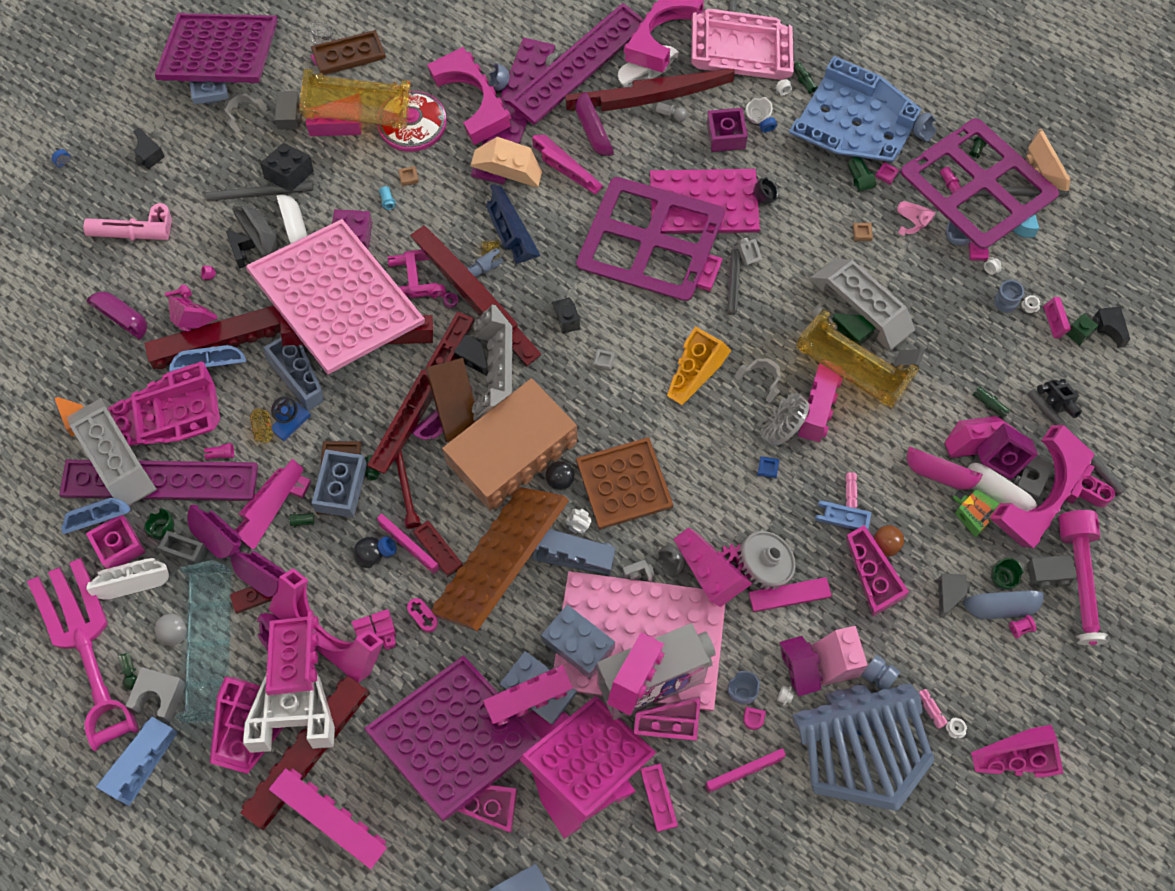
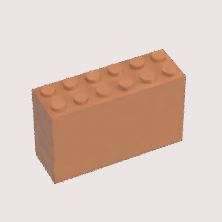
(511, 444)

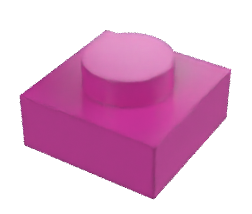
(977, 254)

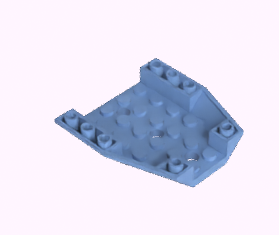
(857, 96)

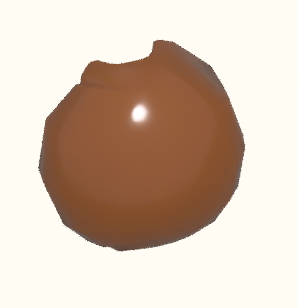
(889, 540)

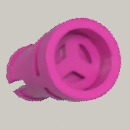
(224, 451)

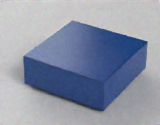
(768, 467)

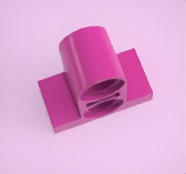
(1095, 488)

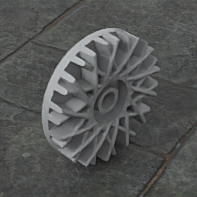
(785, 419)
(767, 559)

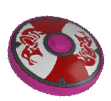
(424, 127)

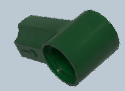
(862, 177)

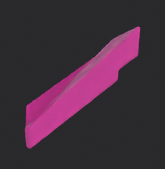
(561, 161)
(266, 502)

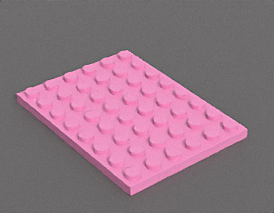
(335, 296)
(629, 607)

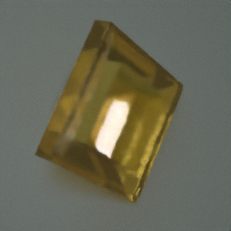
(487, 246)

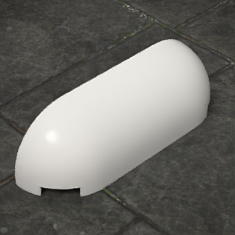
(633, 72)
(292, 218)
(1001, 489)
(128, 579)

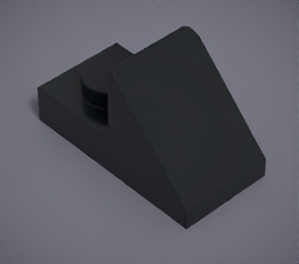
(239, 244)

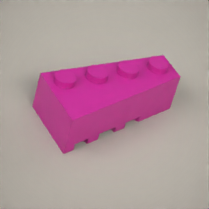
(712, 570)
(877, 576)
(527, 694)
(493, 806)

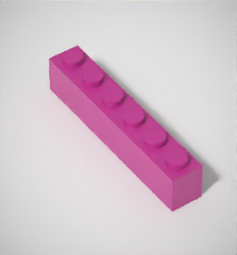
(328, 818)

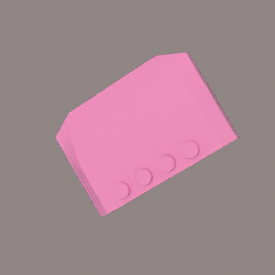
(743, 43)

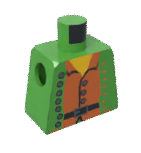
(975, 510)

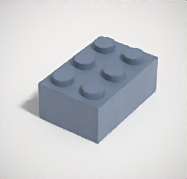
(339, 483)
(578, 641)

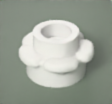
(783, 85)
(992, 266)
(1031, 300)
(785, 695)
(956, 722)

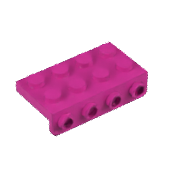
(292, 655)

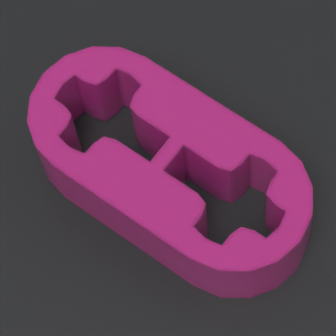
(418, 618)

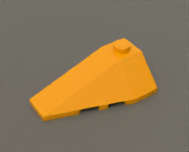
(699, 361)

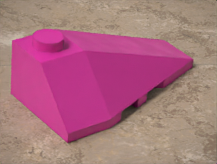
(1027, 751)

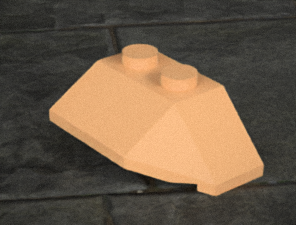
(508, 161)
(1046, 162)

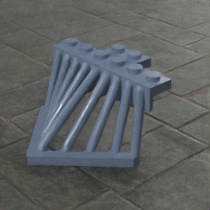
(859, 710)

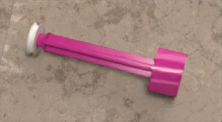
(1080, 529)

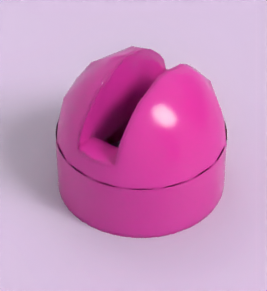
(207, 272)

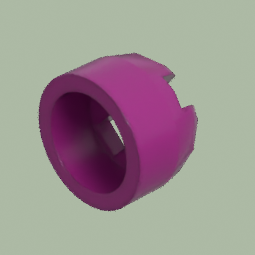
(454, 300)

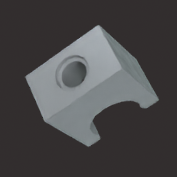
(152, 684)

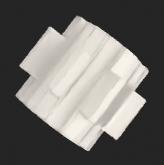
(578, 521)

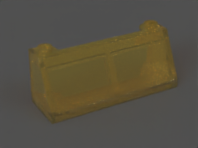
(355, 100)
(855, 362)

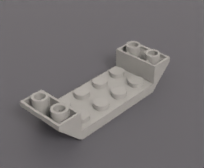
(868, 299)
(498, 332)
(110, 453)

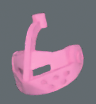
(911, 212)

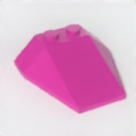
(231, 713)

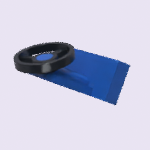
(287, 418)

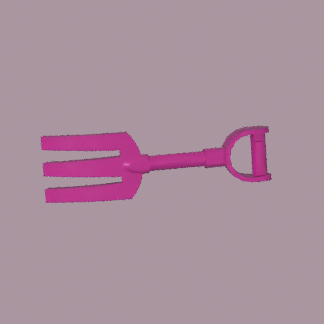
(81, 637)

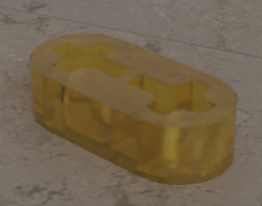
(261, 425)

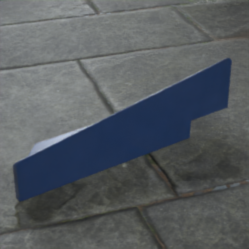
(510, 227)

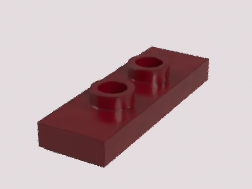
(437, 548)
(247, 599)

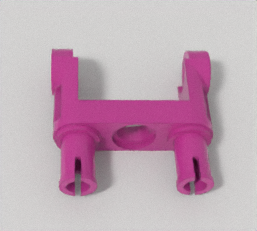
(413, 289)

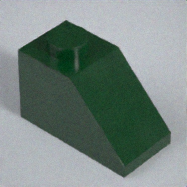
(854, 327)

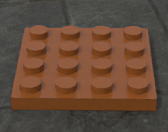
(624, 483)

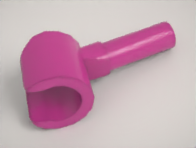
(183, 290)

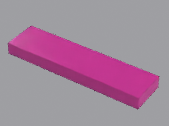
(407, 543)
(789, 595)
(745, 770)

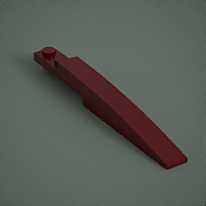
(653, 90)
(471, 289)
(418, 397)

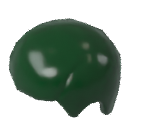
(162, 518)
(1012, 570)

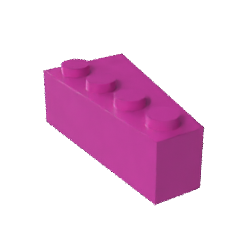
(820, 403)

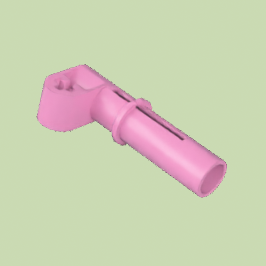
(131, 228)

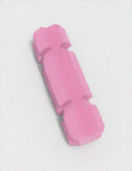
(851, 490)
(932, 709)

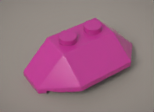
(188, 314)
(971, 434)

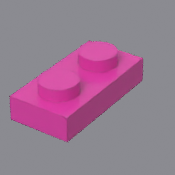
(709, 273)
(1057, 317)

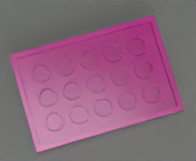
(721, 187)
(587, 757)

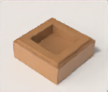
(408, 176)
(862, 231)

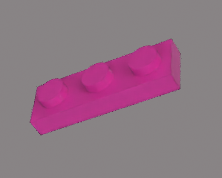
(658, 798)

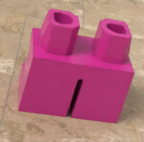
(383, 625)

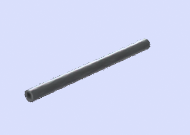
(1057, 420)

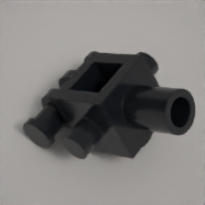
(1061, 397)

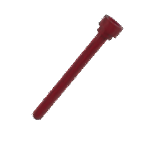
(411, 520)

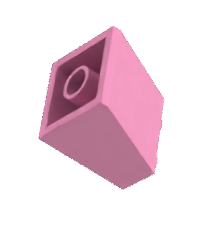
(840, 656)

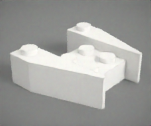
(289, 710)

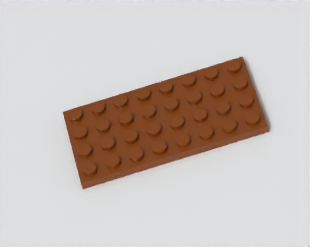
(498, 557)

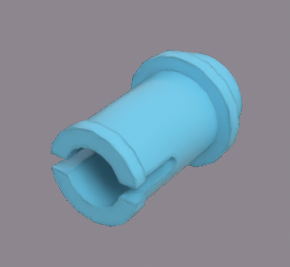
(387, 200)

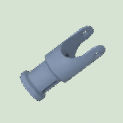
(484, 264)

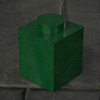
(1082, 329)

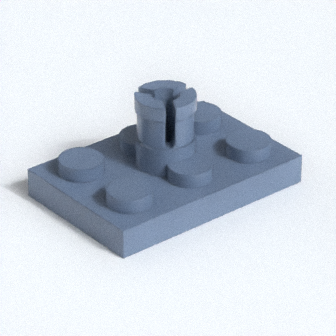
(208, 91)

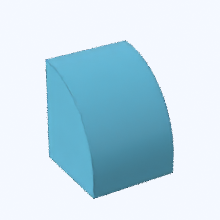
(1028, 228)

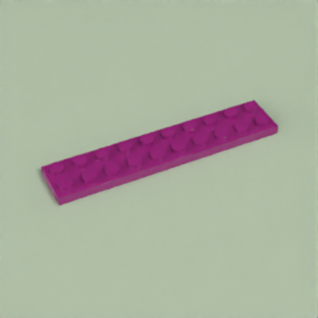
(576, 64)
(527, 65)
(172, 480)

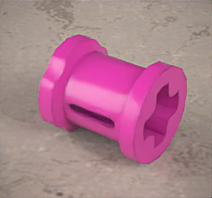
(1022, 626)

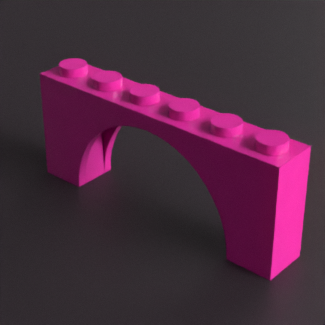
(643, 48)
(459, 67)
(1070, 461)
(353, 658)

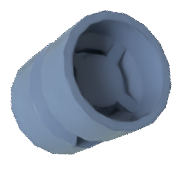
(1008, 296)
(880, 673)

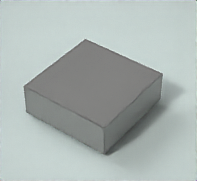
(604, 359)

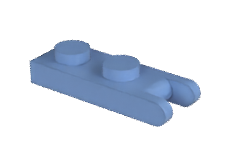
(843, 516)

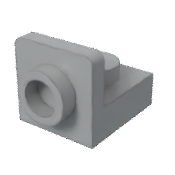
(748, 250)
(635, 570)

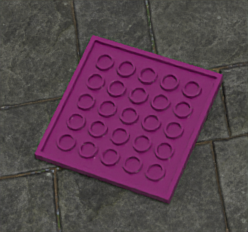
(217, 48)
(447, 741)

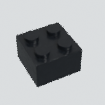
(287, 167)

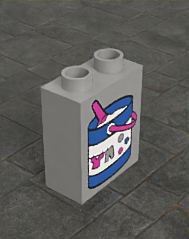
(682, 667)

